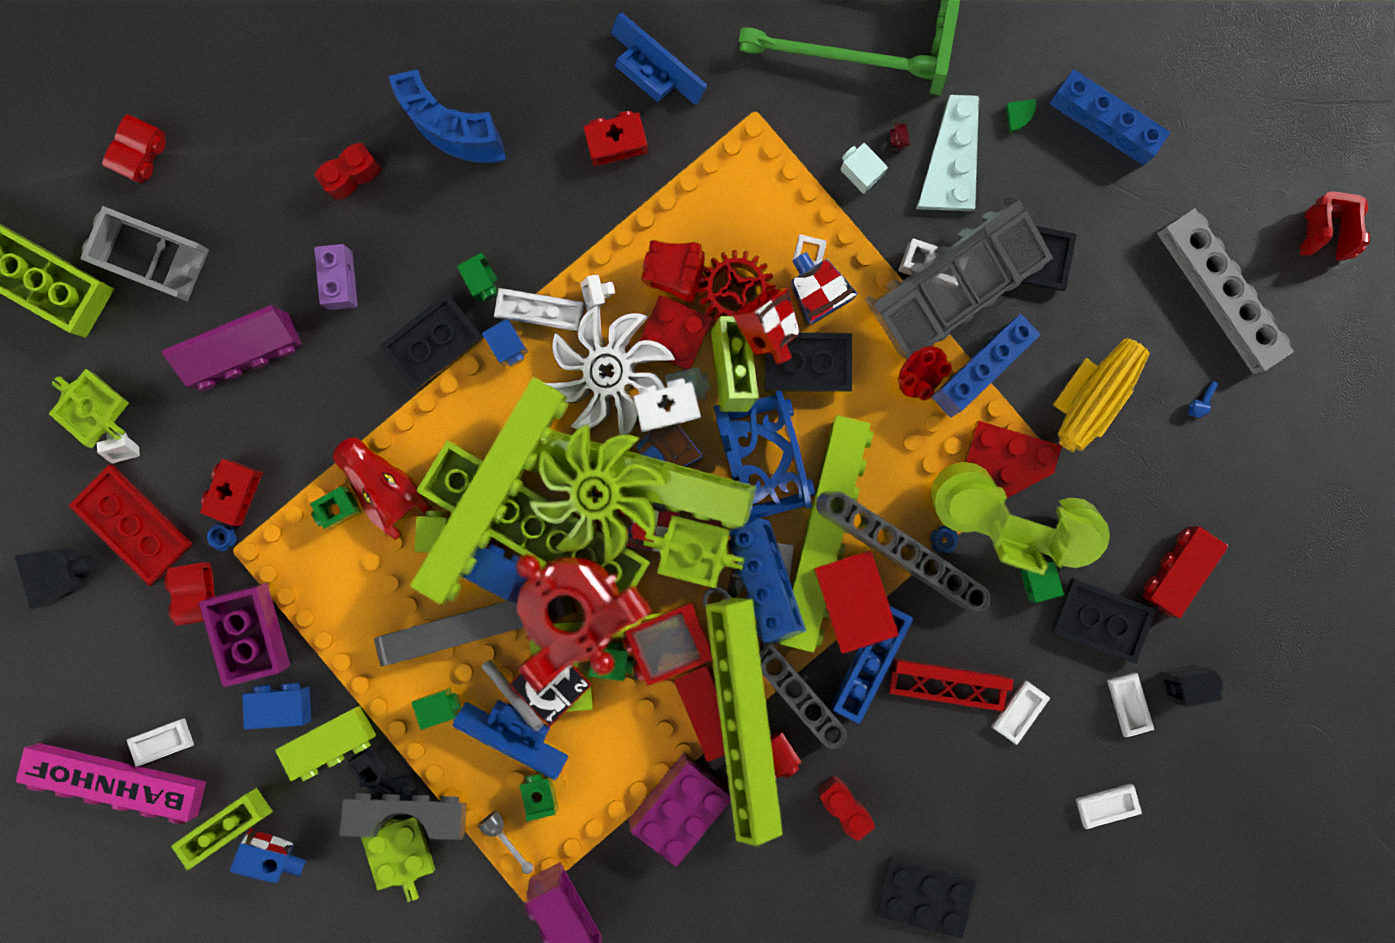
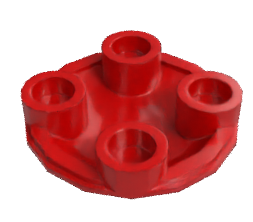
(923, 372)

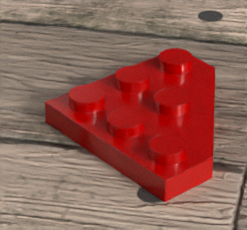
(1011, 457)

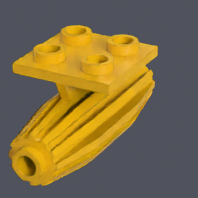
(1098, 394)

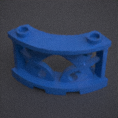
(454, 132)
(732, 430)

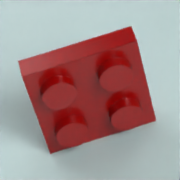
(678, 330)

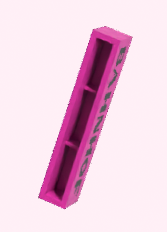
(110, 782)

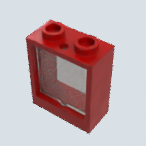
(666, 646)

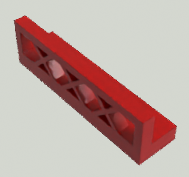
(954, 675)

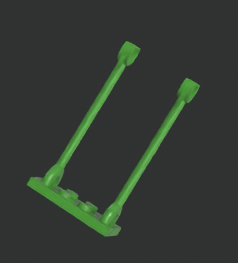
(922, 66)

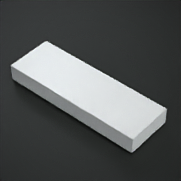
(538, 309)

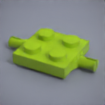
(88, 408)
(693, 551)
(399, 855)

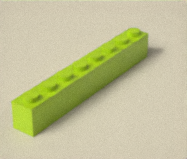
(685, 488)
(489, 491)
(822, 538)
(744, 720)

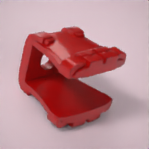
(1352, 231)
(674, 268)

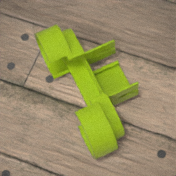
(971, 501)

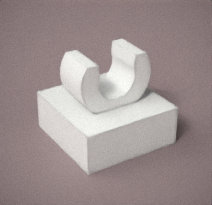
(595, 292)
(117, 450)

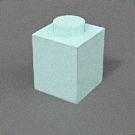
(863, 167)

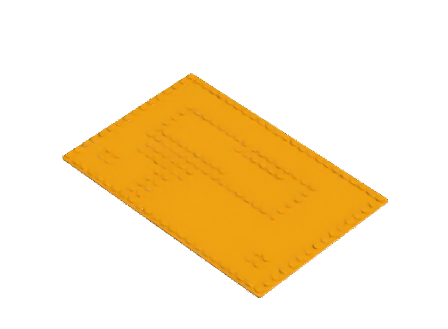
(356, 579)

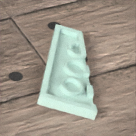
(953, 164)

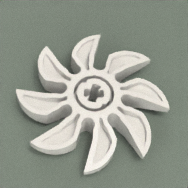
(611, 356)

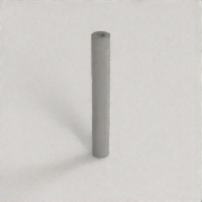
(519, 704)

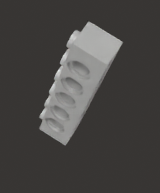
(1223, 307)

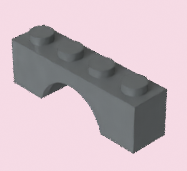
(365, 816)

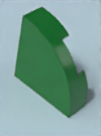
(1019, 114)

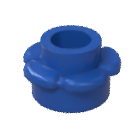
(214, 533)
(936, 539)

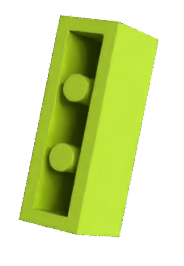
(733, 367)
(326, 744)
(221, 828)

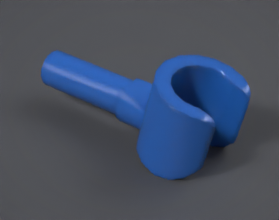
(1199, 408)

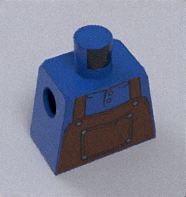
(670, 445)

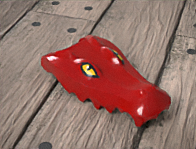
(381, 488)

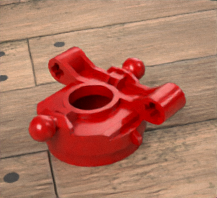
(605, 615)

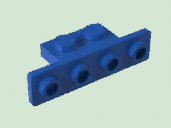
(652, 65)
(511, 735)

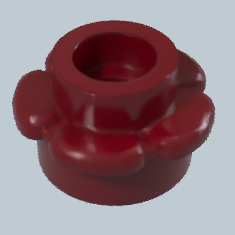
(899, 135)

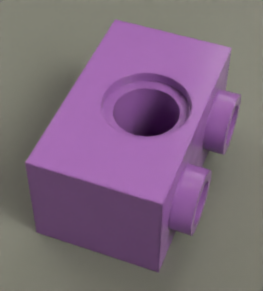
(335, 277)

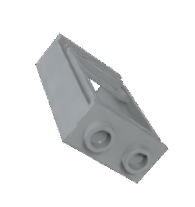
(183, 269)

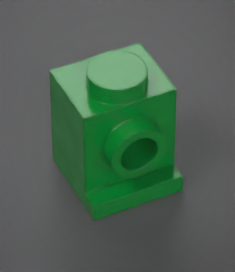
(479, 278)
(323, 506)
(538, 809)

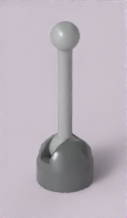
(493, 826)

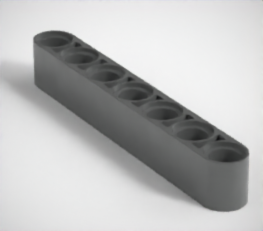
(916, 553)
(459, 630)
(803, 698)

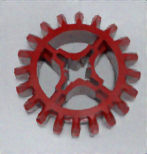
(723, 294)

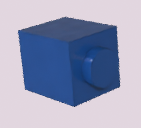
(505, 343)

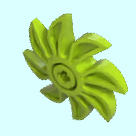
(606, 480)

